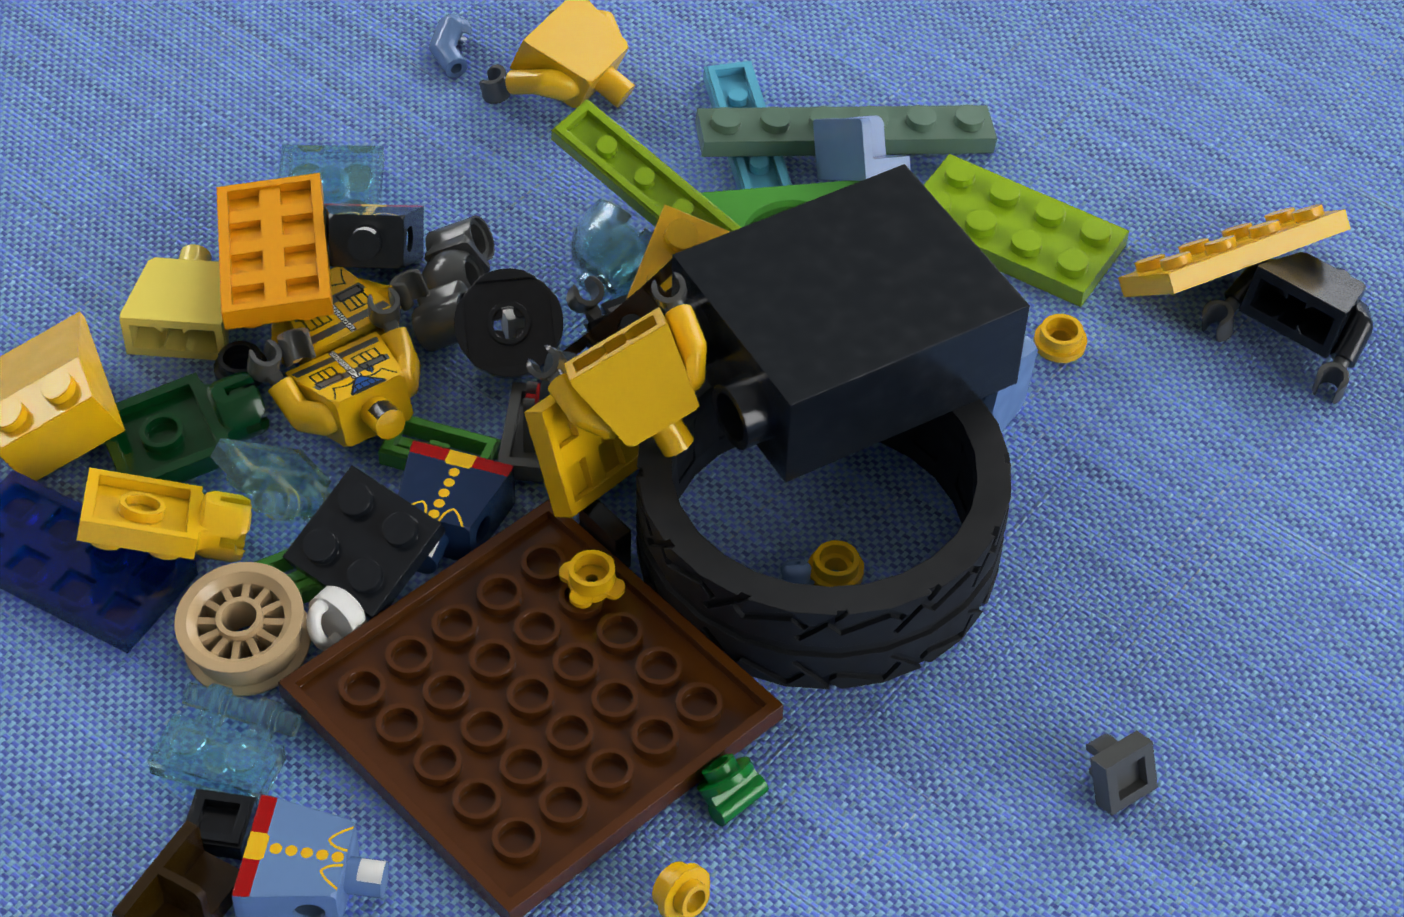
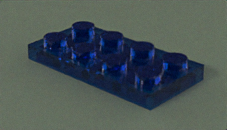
(93, 589)

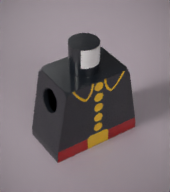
(374, 235)

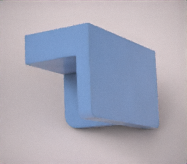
(852, 148)

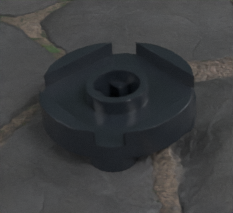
(485, 304)

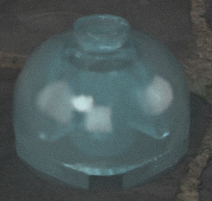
(608, 248)

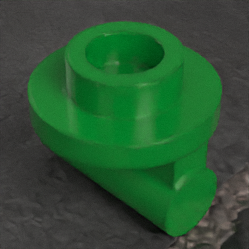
(730, 787)

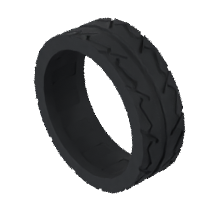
(838, 632)

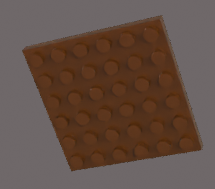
(527, 724)

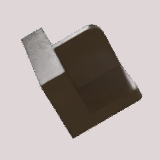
(182, 882)

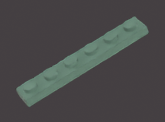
(791, 131)

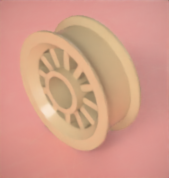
(237, 598)

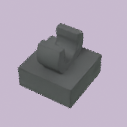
(1121, 770)

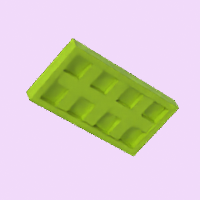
(1027, 230)

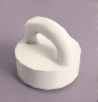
(333, 614)

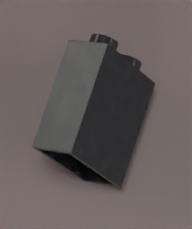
(849, 322)

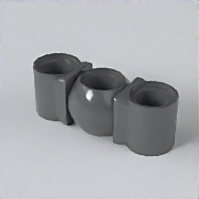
(454, 261)

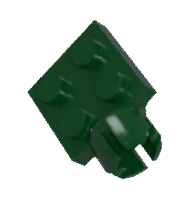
(180, 424)

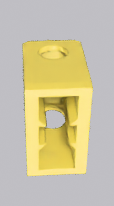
(176, 308)

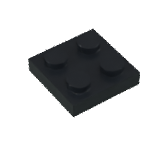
(365, 542)

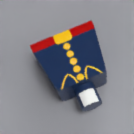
(461, 493)

